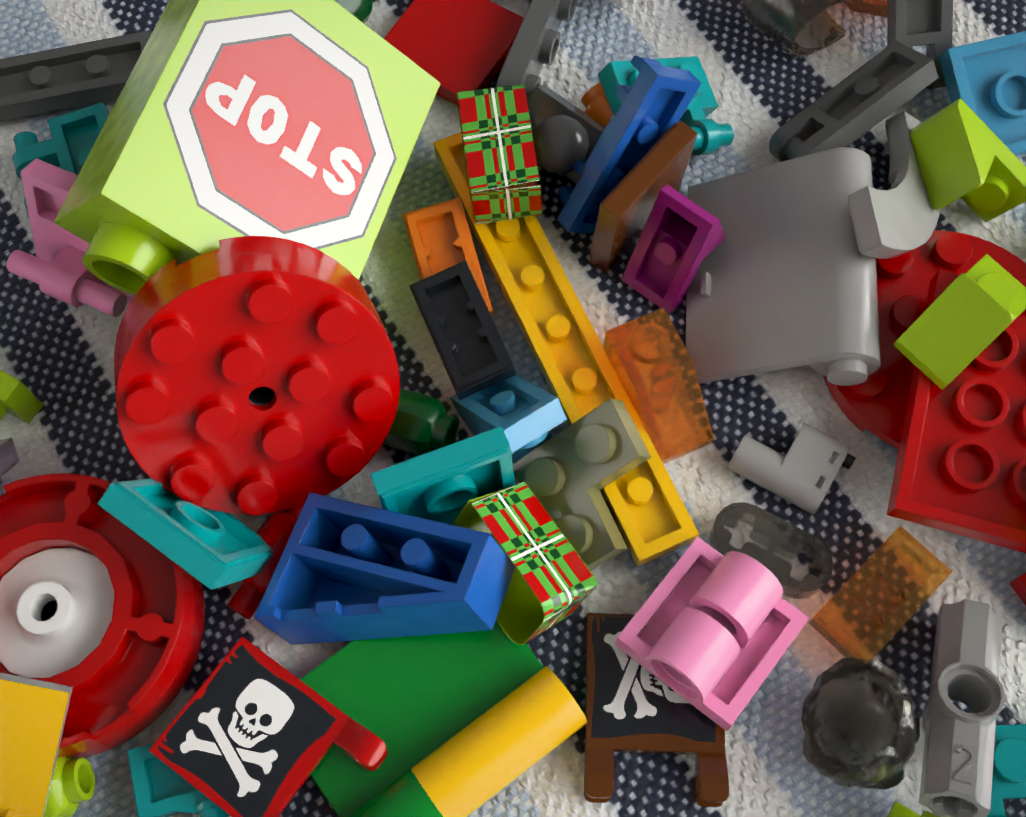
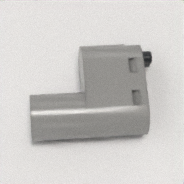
(799, 476)

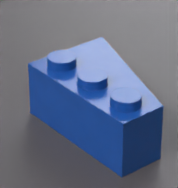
(381, 576)

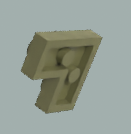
(575, 467)

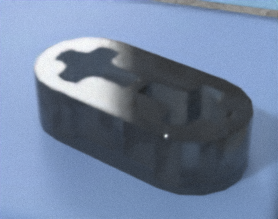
(779, 538)

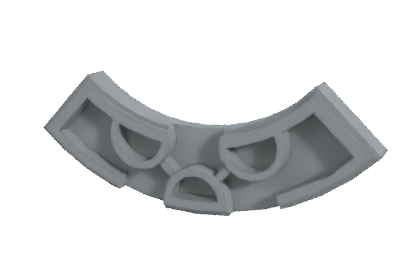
(902, 216)

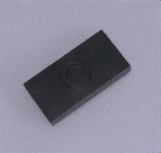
(462, 330)

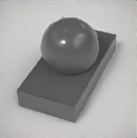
(560, 132)

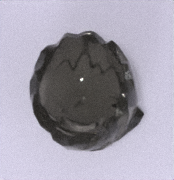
(860, 725)

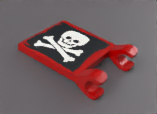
(258, 735)

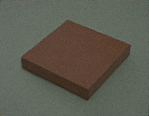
(631, 201)

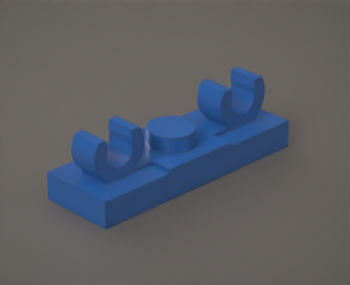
(645, 115)

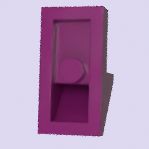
(671, 248)

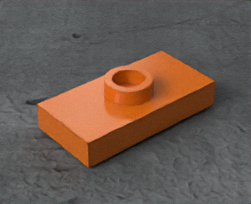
(443, 239)

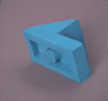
(517, 406)

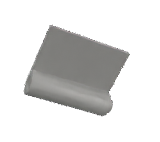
(787, 274)

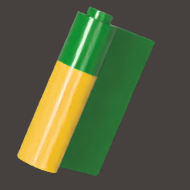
(454, 716)

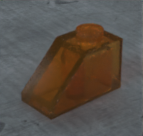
(660, 383)

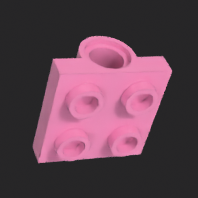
(713, 630)

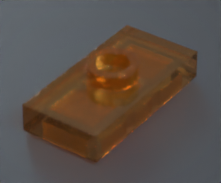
(880, 596)

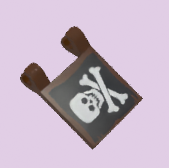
(640, 714)

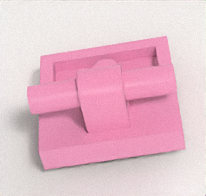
(59, 252)

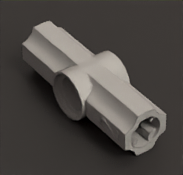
(959, 743)

